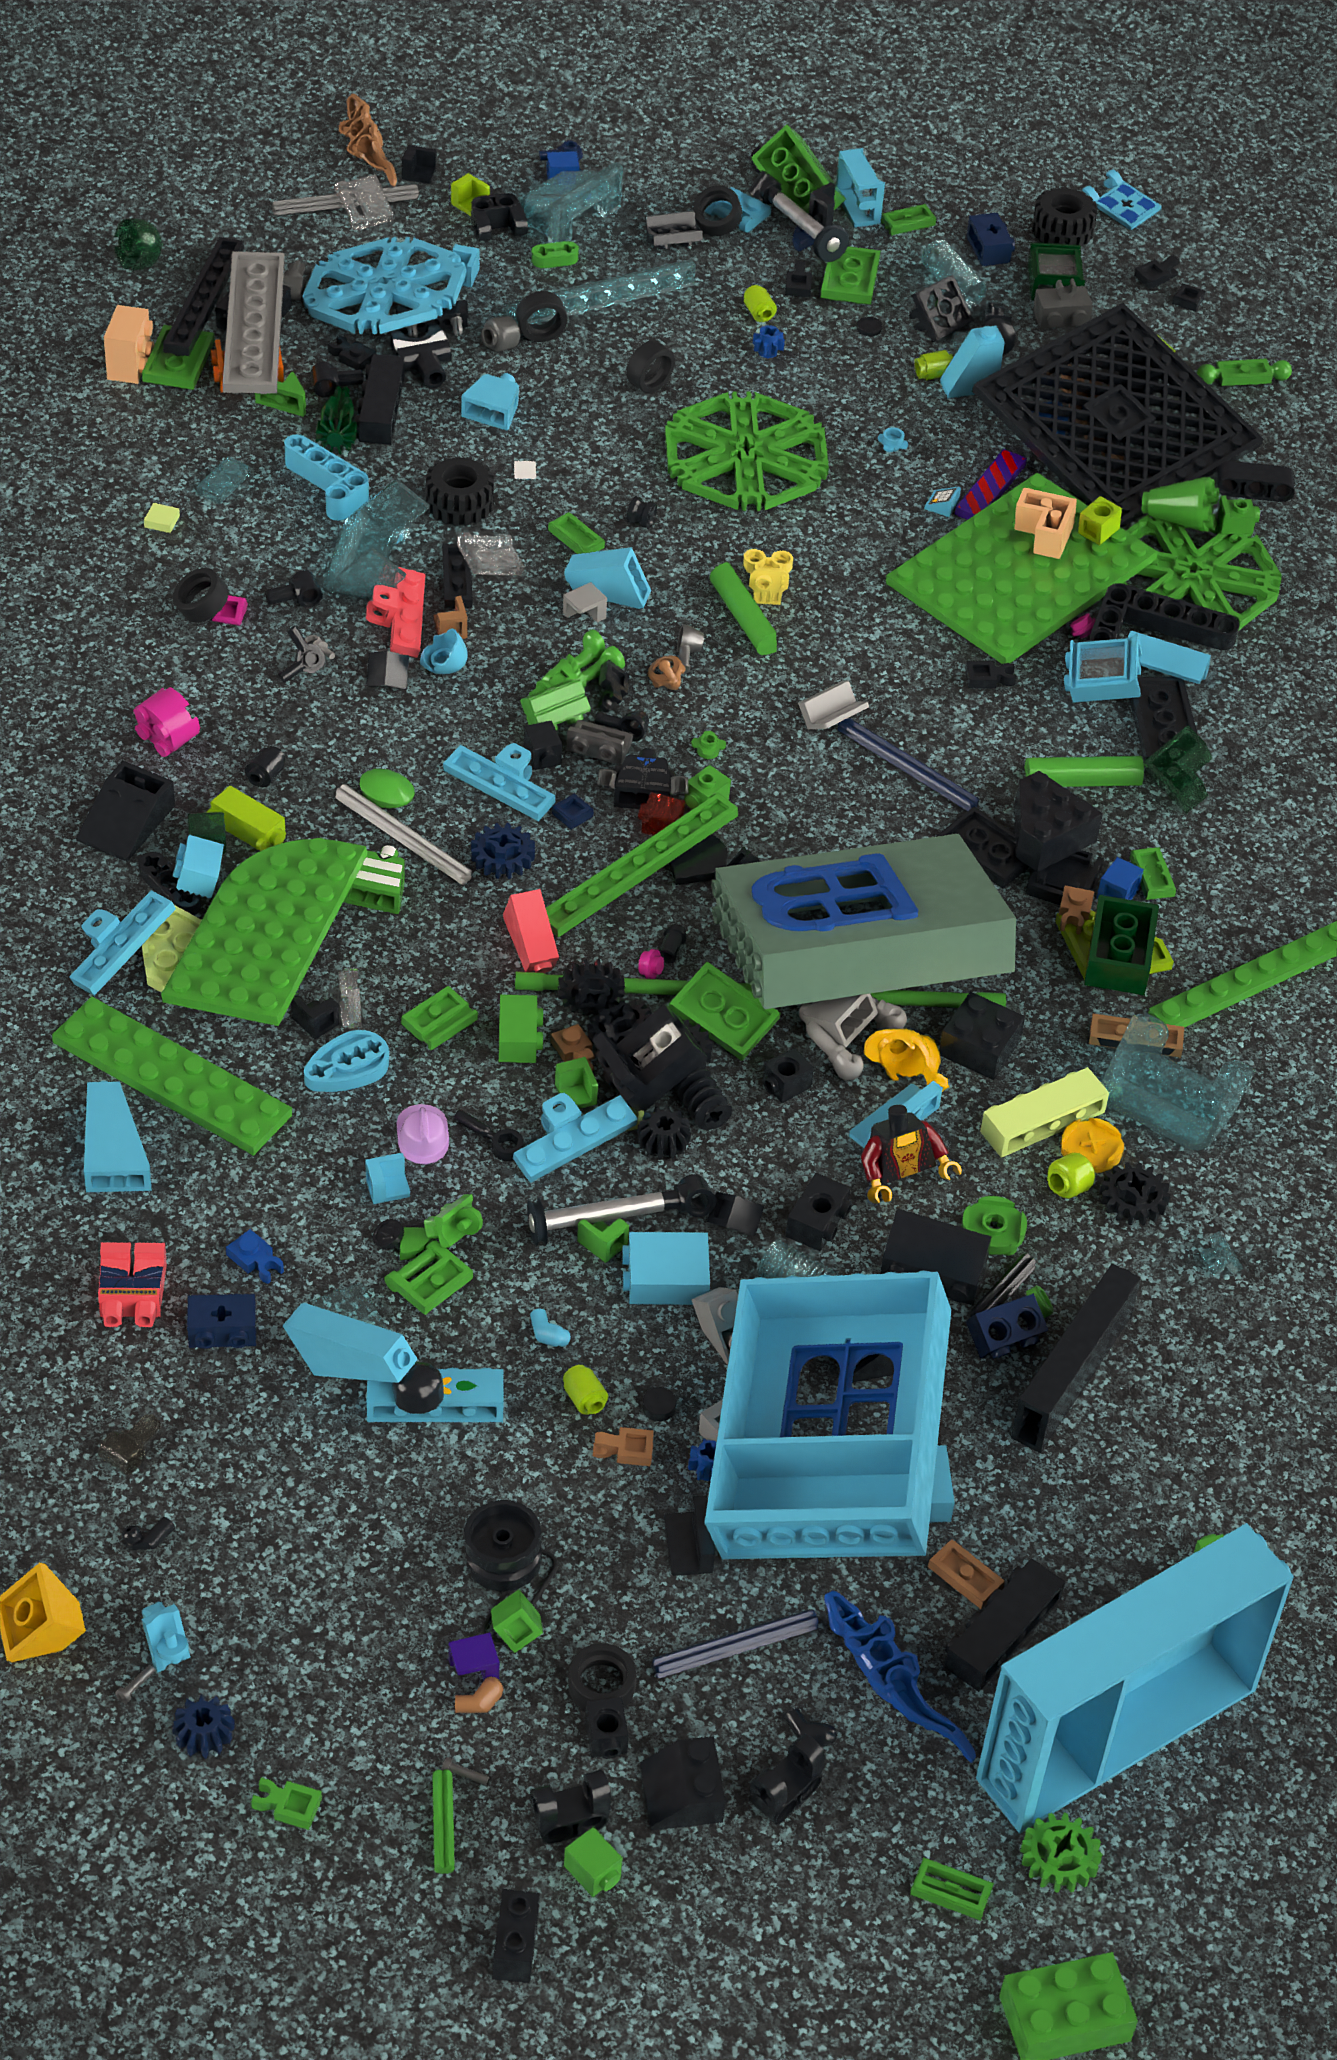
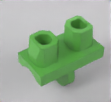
(454, 1221)

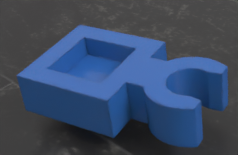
(253, 1253)

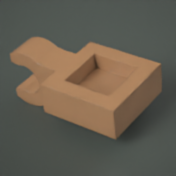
(572, 1044)
(631, 1446)

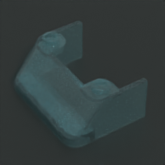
(368, 539)

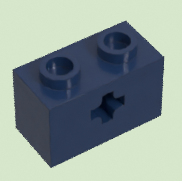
(990, 239)
(221, 1320)

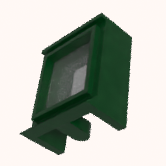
(1053, 263)

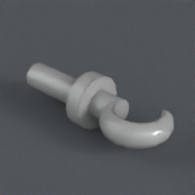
(322, 644)

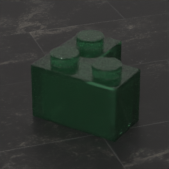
(1175, 768)

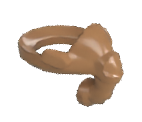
(671, 677)

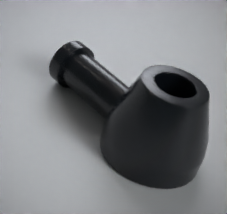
(632, 722)

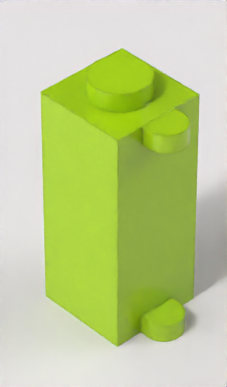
(249, 819)

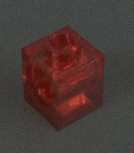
(659, 813)

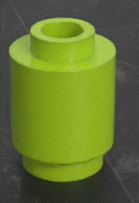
(759, 303)
(932, 364)
(585, 1390)

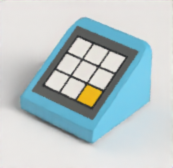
(943, 501)

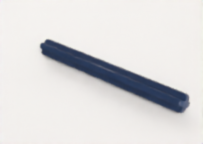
(908, 764)

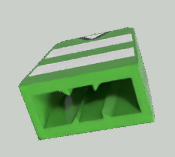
(379, 881)

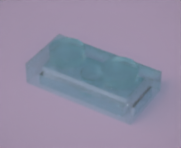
(223, 480)

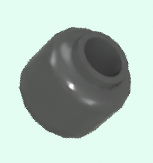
(501, 333)

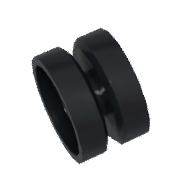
(503, 1545)

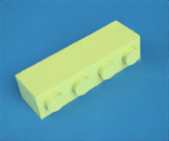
(1043, 1112)

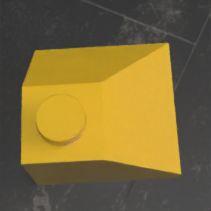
(38, 1616)

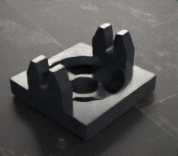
(956, 305)

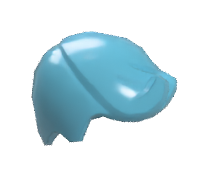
(446, 653)

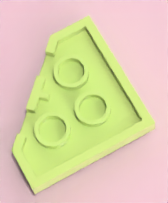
(166, 946)

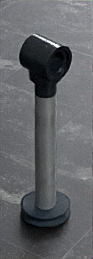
(829, 242)
(679, 1199)

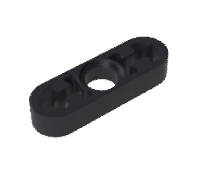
(147, 871)

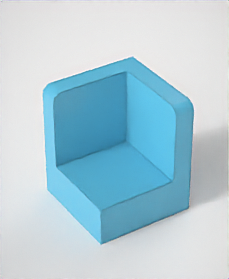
(470, 257)
(387, 1178)

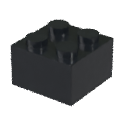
(981, 1035)

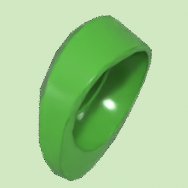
(386, 788)

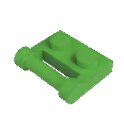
(433, 1284)

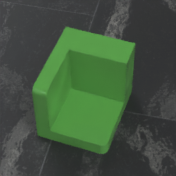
(577, 1081)
(603, 1239)
(516, 1621)

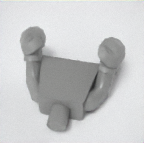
(838, 1021)

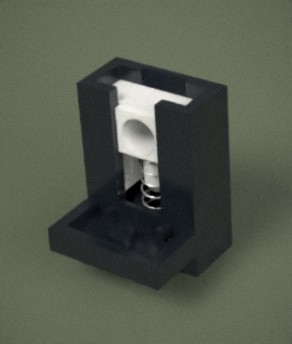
(649, 1058)

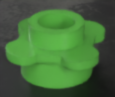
(708, 745)

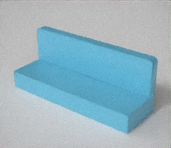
(1172, 659)
(917, 1101)

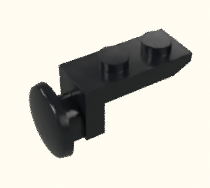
(996, 315)

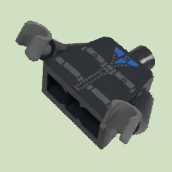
(641, 776)

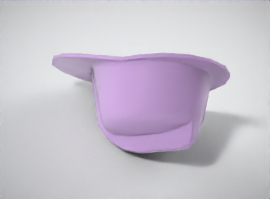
(422, 1134)

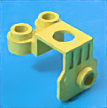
(768, 574)

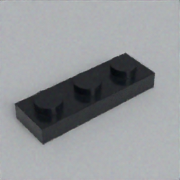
(456, 577)

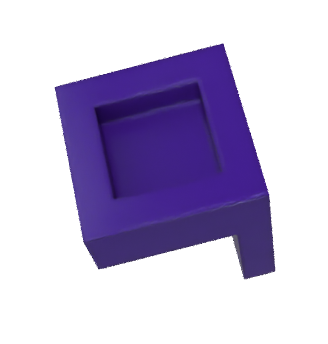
(474, 1655)

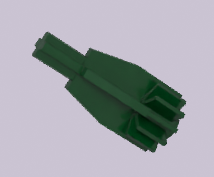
(336, 422)

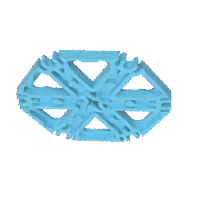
(383, 285)

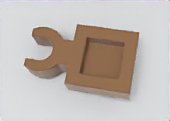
(1075, 907)

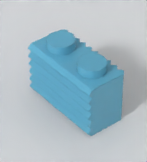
(198, 866)

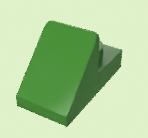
(289, 397)

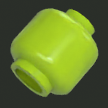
(1070, 1175)

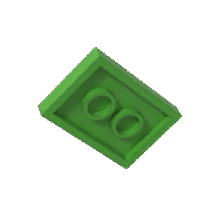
(852, 276)
(177, 370)
(724, 1010)

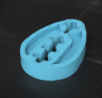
(344, 1048)

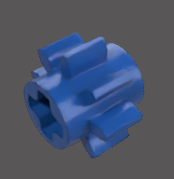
(768, 341)
(702, 1459)

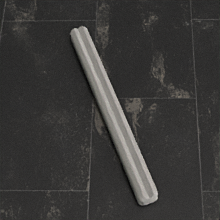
(403, 834)

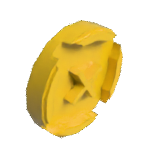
(1096, 1141)

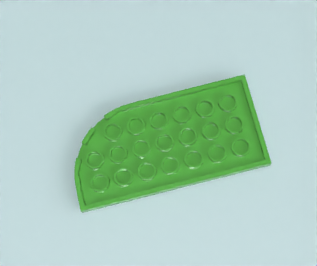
(265, 930)

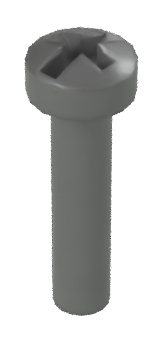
(123, 1694)
(464, 1772)

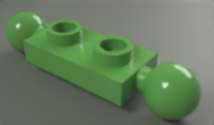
(1245, 372)

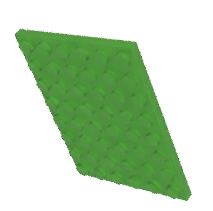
(1003, 594)

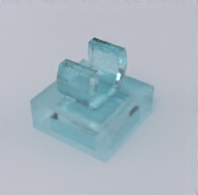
(1223, 1253)

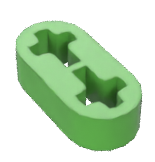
(555, 254)

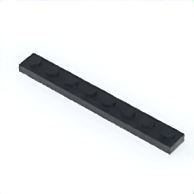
(202, 298)

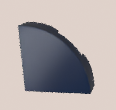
(801, 239)

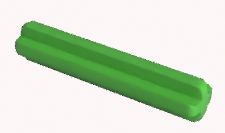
(443, 1822)

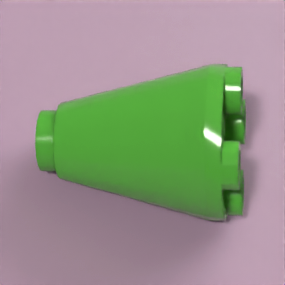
(1184, 503)

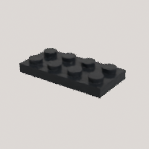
(1160, 712)

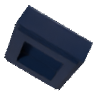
(572, 811)

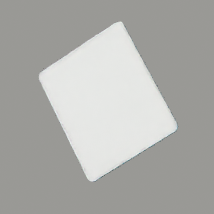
(525, 469)

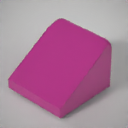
(232, 612)

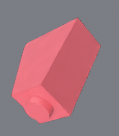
(531, 931)

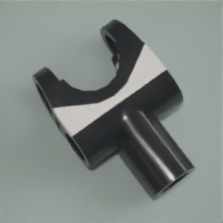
(424, 353)

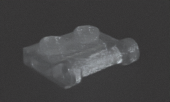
(371, 199)
(490, 560)

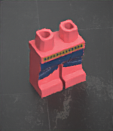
(131, 1295)

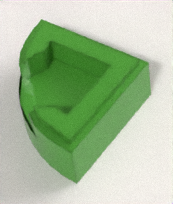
(413, 1242)

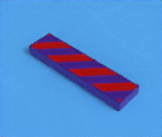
(991, 484)

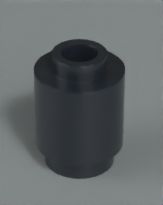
(265, 766)

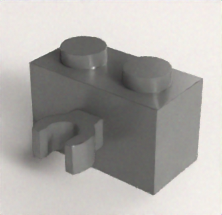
(1062, 306)

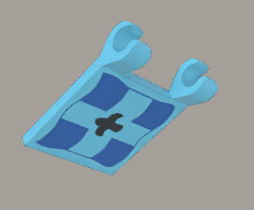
(1123, 201)

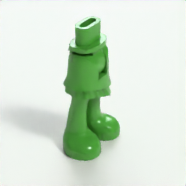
(570, 667)

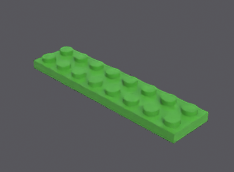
(172, 1075)

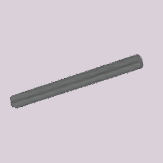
(332, 201)

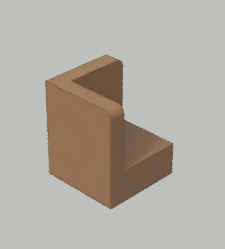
(453, 619)

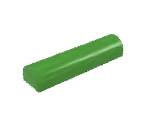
(744, 608)
(1089, 770)

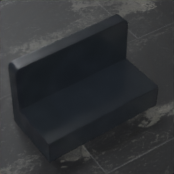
(822, 204)
(689, 1540)

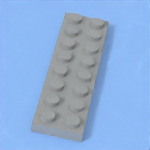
(254, 323)

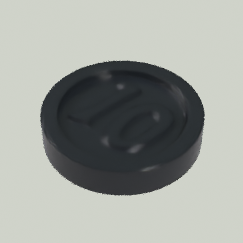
(869, 326)
(388, 1234)

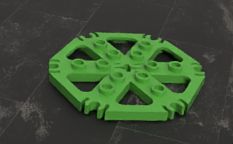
(727, 447)
(1210, 567)

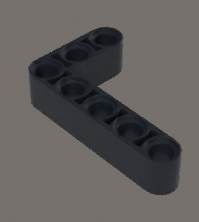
(1156, 618)

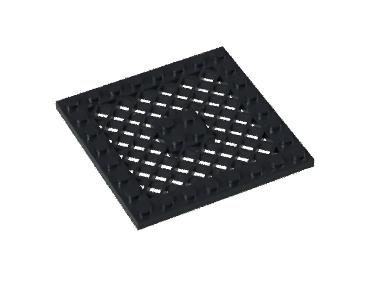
(1116, 412)

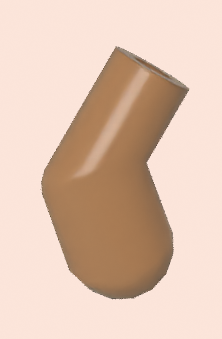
(482, 1699)

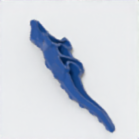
(888, 1669)

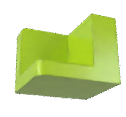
(465, 190)

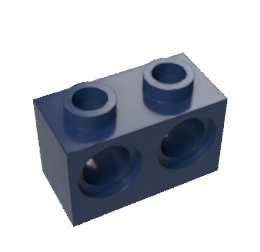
(1004, 1321)

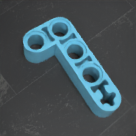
(344, 484)

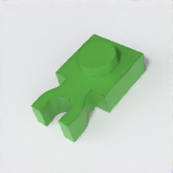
(291, 1805)

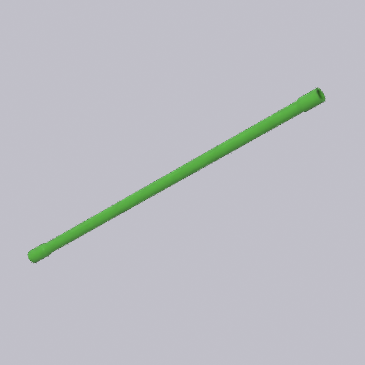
(539, 981)

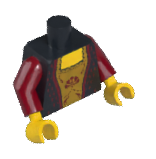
(900, 1149)

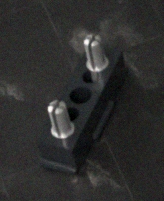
(451, 319)

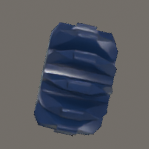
(203, 1726)

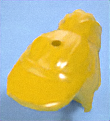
(905, 1054)

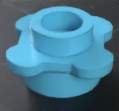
(893, 439)

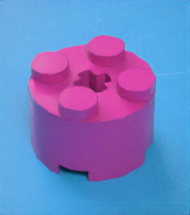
(165, 721)

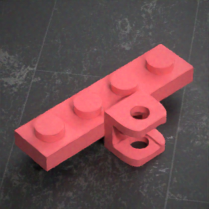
(401, 609)

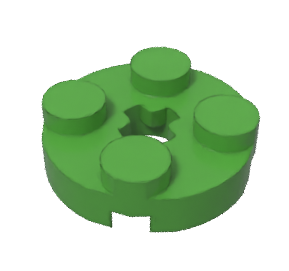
(999, 1210)

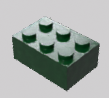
(1121, 945)

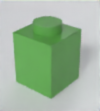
(593, 1862)

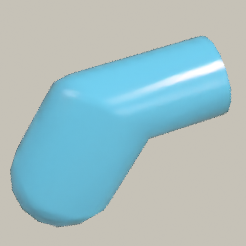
(547, 1332)

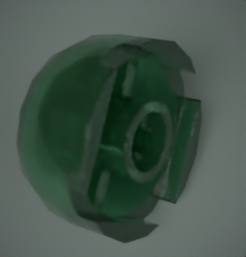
(137, 244)

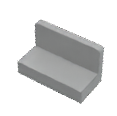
(831, 706)

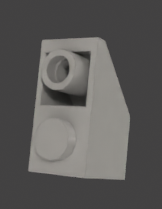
(716, 1317)

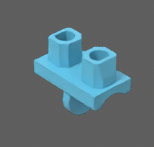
(165, 1635)

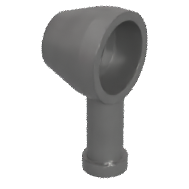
(688, 641)

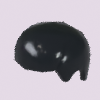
(419, 1389)

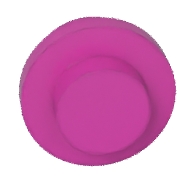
(1082, 626)
(651, 964)

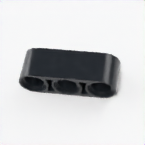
(1255, 481)

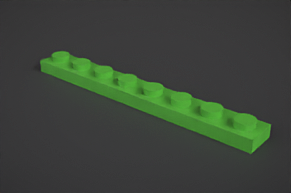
(640, 863)
(1249, 978)

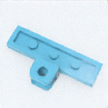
(502, 780)
(118, 940)
(572, 1134)

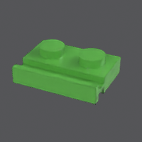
(439, 1018)

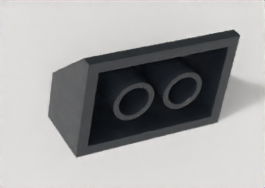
(936, 1246)

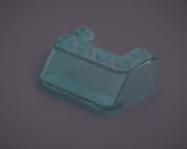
(1168, 1094)

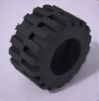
(1064, 217)
(459, 491)

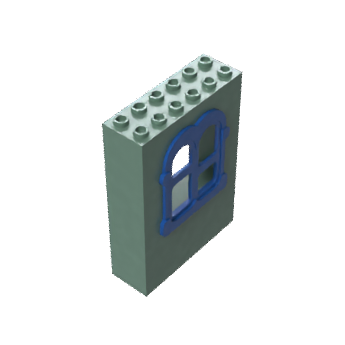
(937, 924)

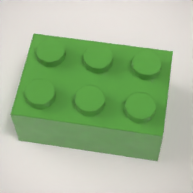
(1068, 2008)

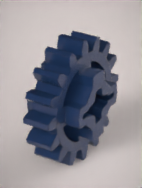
(502, 850)

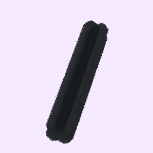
(1006, 1284)

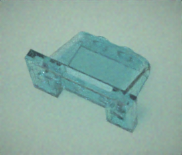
(568, 194)

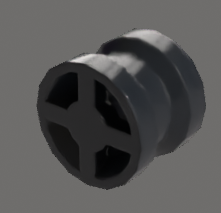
(641, 512)

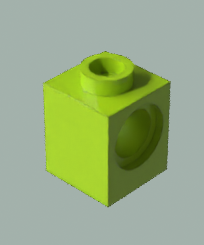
(1099, 520)

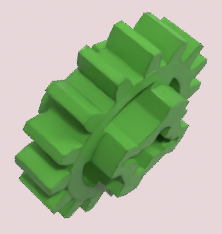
(1071, 1866)

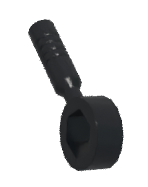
(498, 1137)

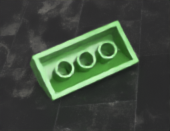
(795, 167)

